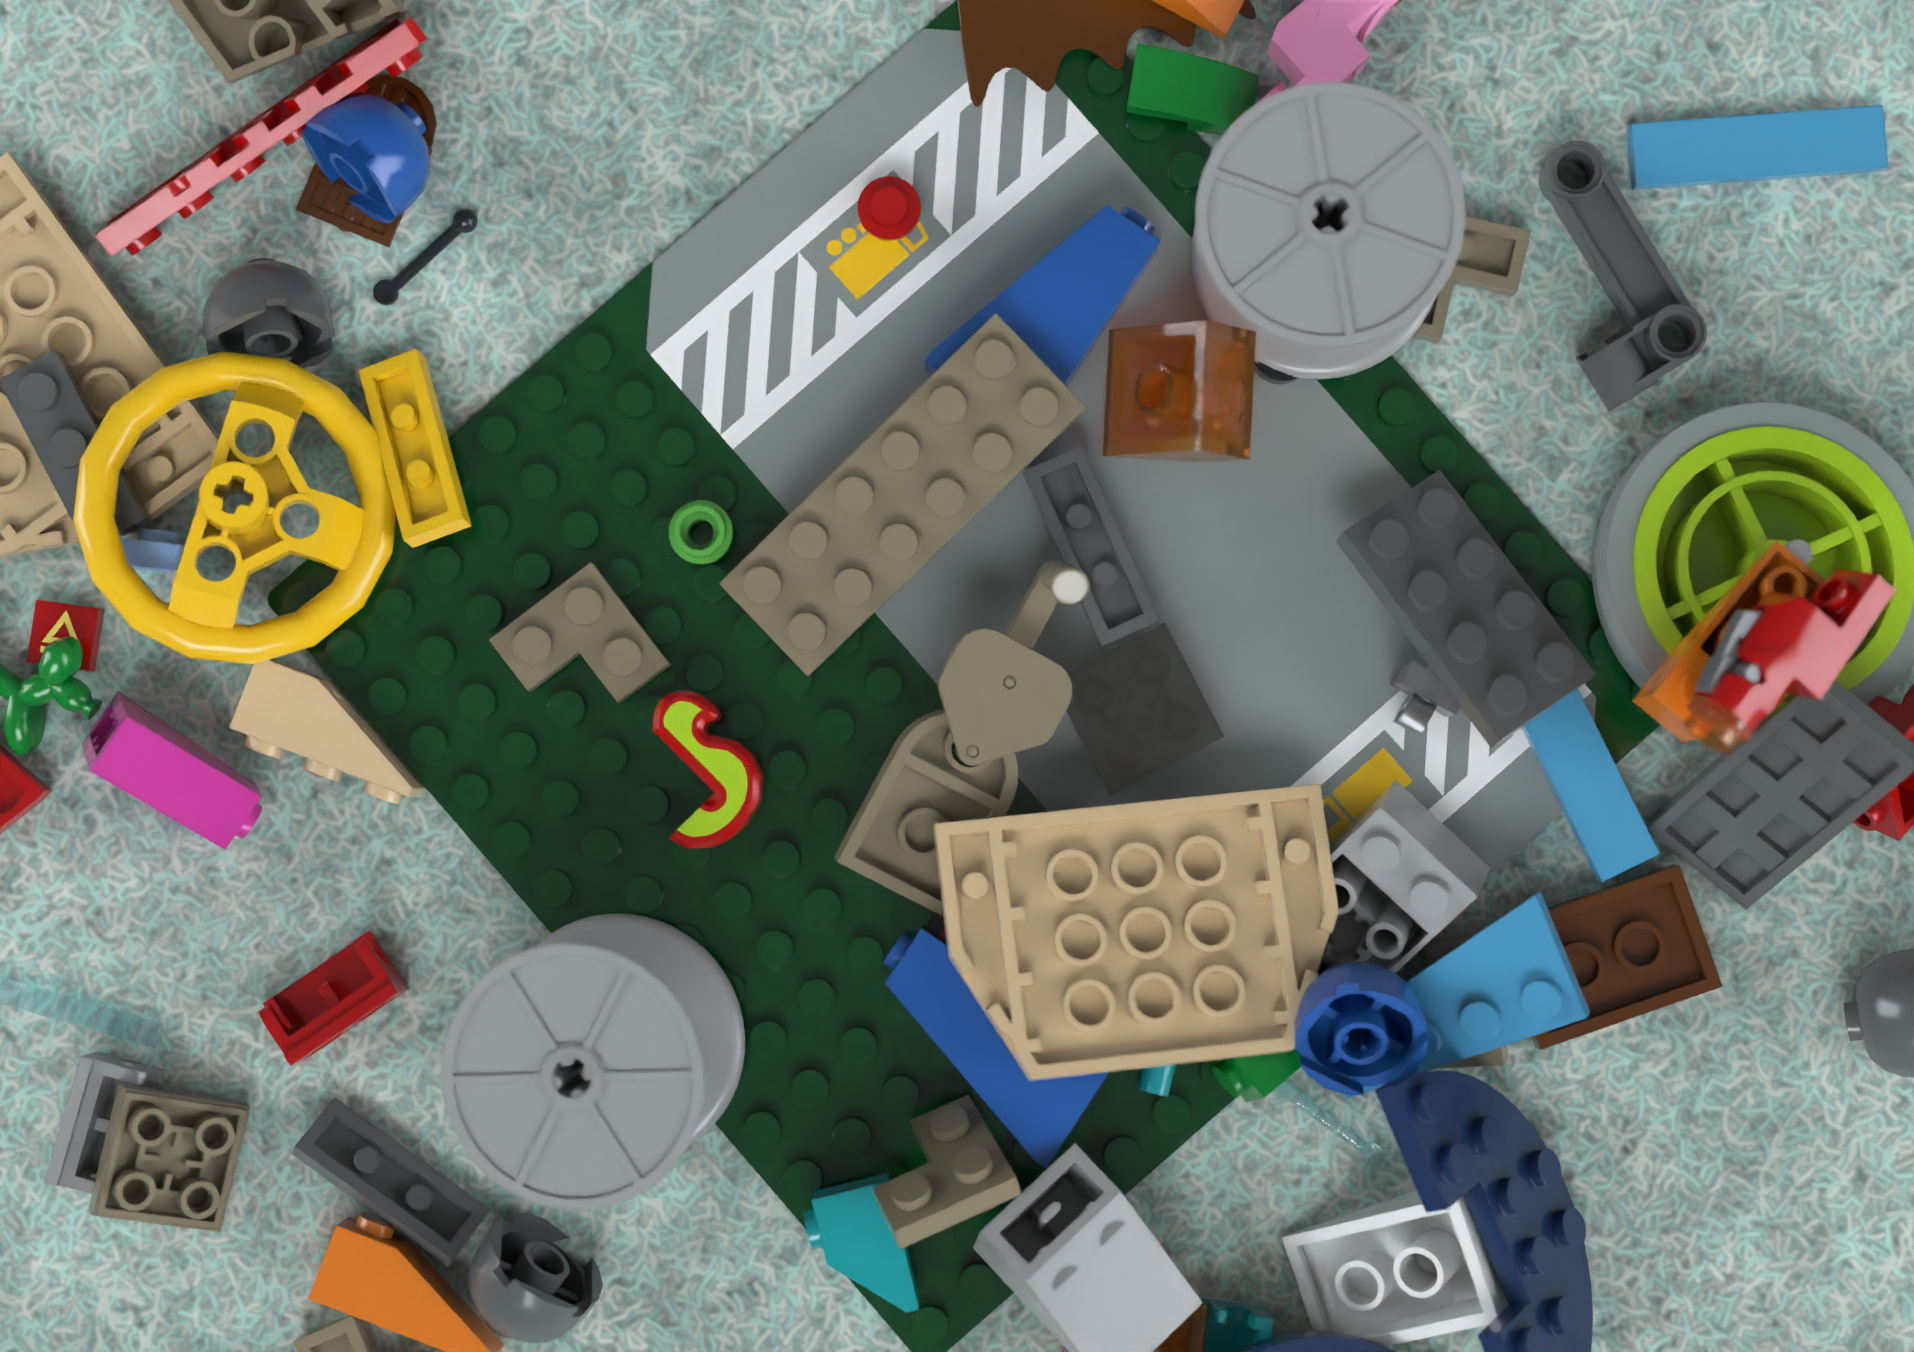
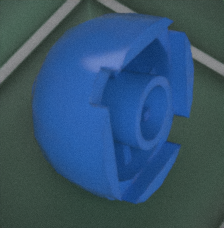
(373, 150)
(1359, 1028)

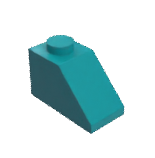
(860, 1242)

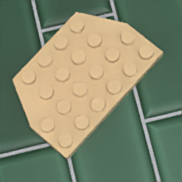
(63, 304)
(1141, 927)

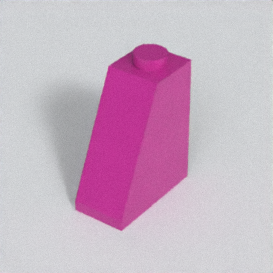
(171, 772)

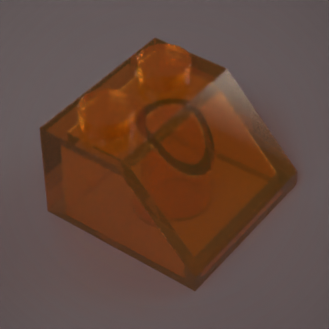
(1180, 392)

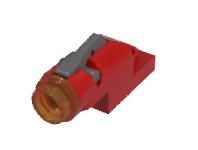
(1781, 650)

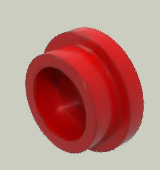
(889, 208)

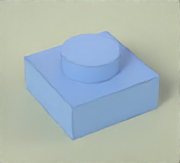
(154, 550)

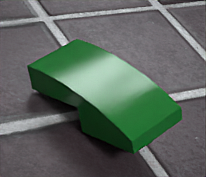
(1189, 89)

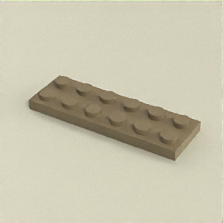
(903, 494)

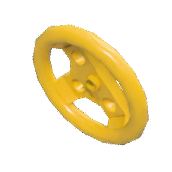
(205, 612)

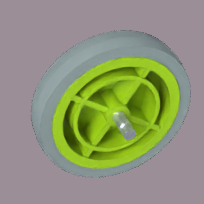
(1719, 496)

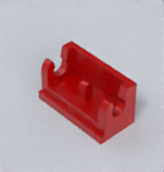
(332, 999)

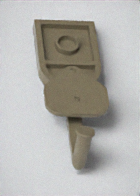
(994, 704)

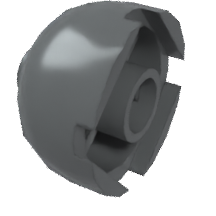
(258, 313)
(1886, 1012)
(528, 1283)

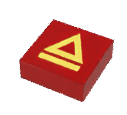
(60, 620)

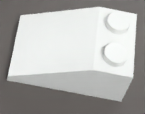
(1396, 1272)

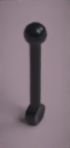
(387, 291)

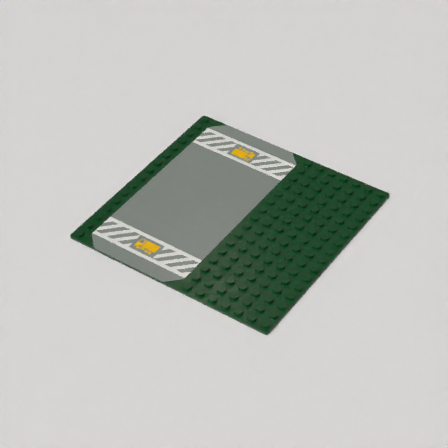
(744, 383)

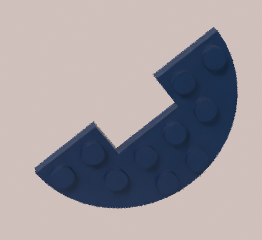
(1478, 1145)

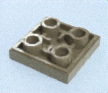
(169, 1158)

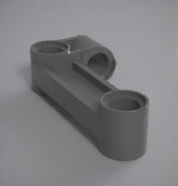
(1629, 274)

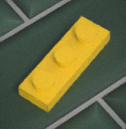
(414, 448)

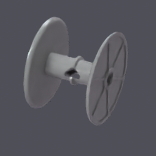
(1327, 227)
(592, 1061)

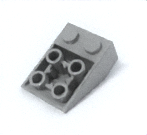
(1397, 882)
(1087, 1262)

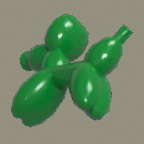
(25, 712)

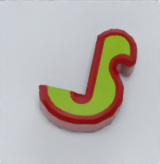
(721, 763)

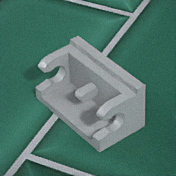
(88, 1116)

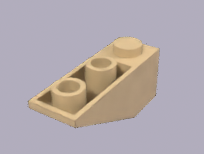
(313, 719)

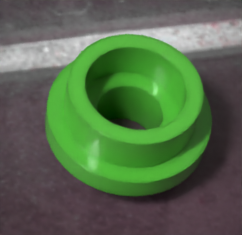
(697, 512)

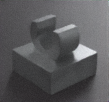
(1424, 697)

